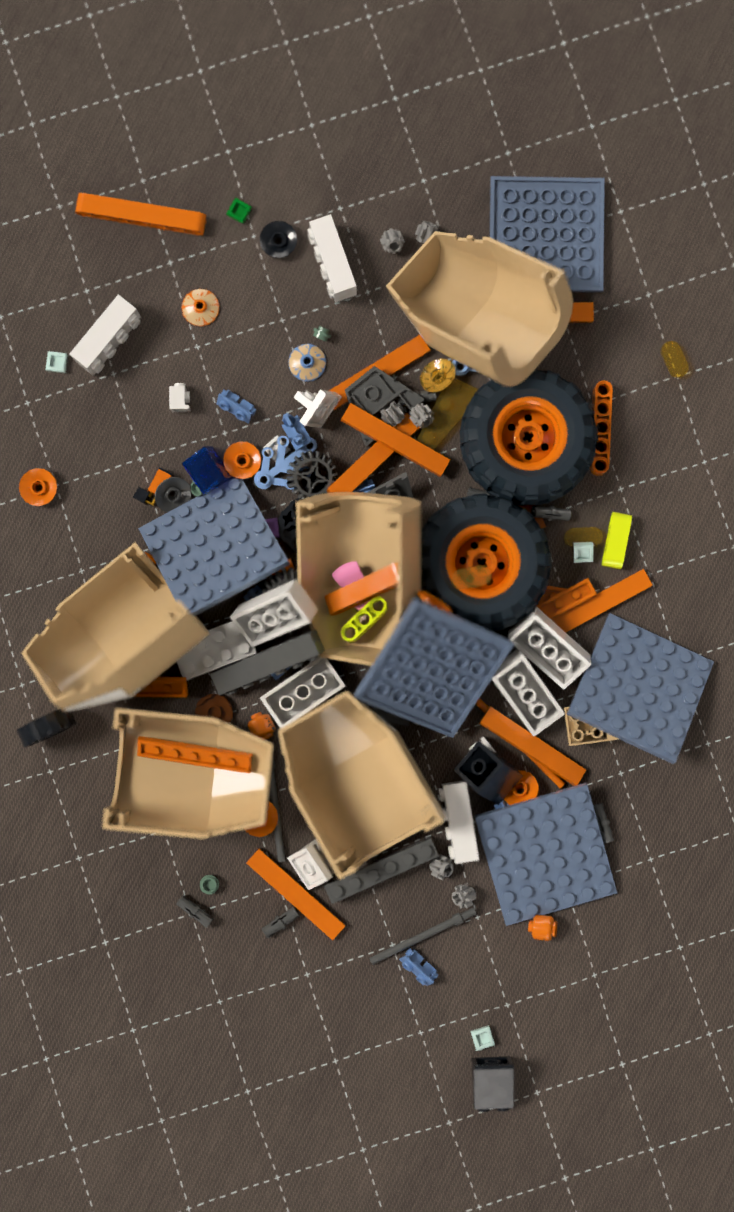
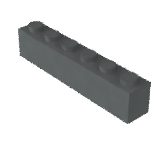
(268, 662)
(381, 870)

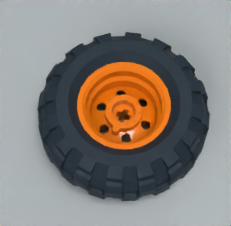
(548, 473)
(519, 546)

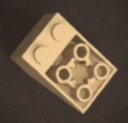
(582, 733)

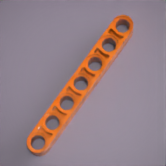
(140, 214)

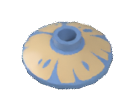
(309, 371)

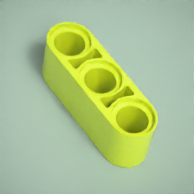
(616, 540)
(361, 629)

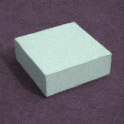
(56, 362)
(583, 552)
(482, 1038)

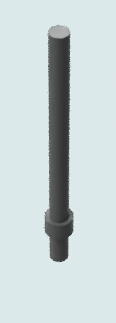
(278, 830)
(456, 919)

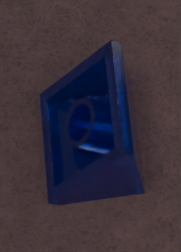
(207, 469)

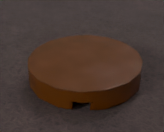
(216, 707)

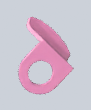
(348, 574)

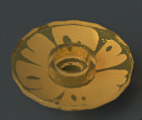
(437, 375)

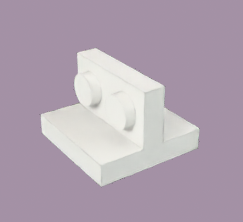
(319, 406)
(312, 865)

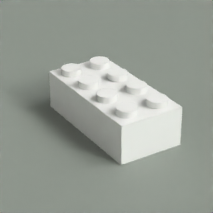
(332, 258)
(106, 335)
(274, 613)
(549, 648)
(219, 649)
(302, 692)
(526, 693)
(460, 822)

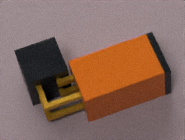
(143, 495)

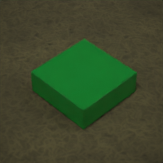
(239, 211)

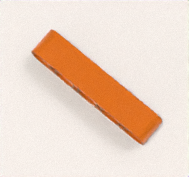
(604, 419)
(362, 590)

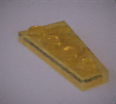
(447, 412)

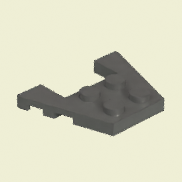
(376, 390)

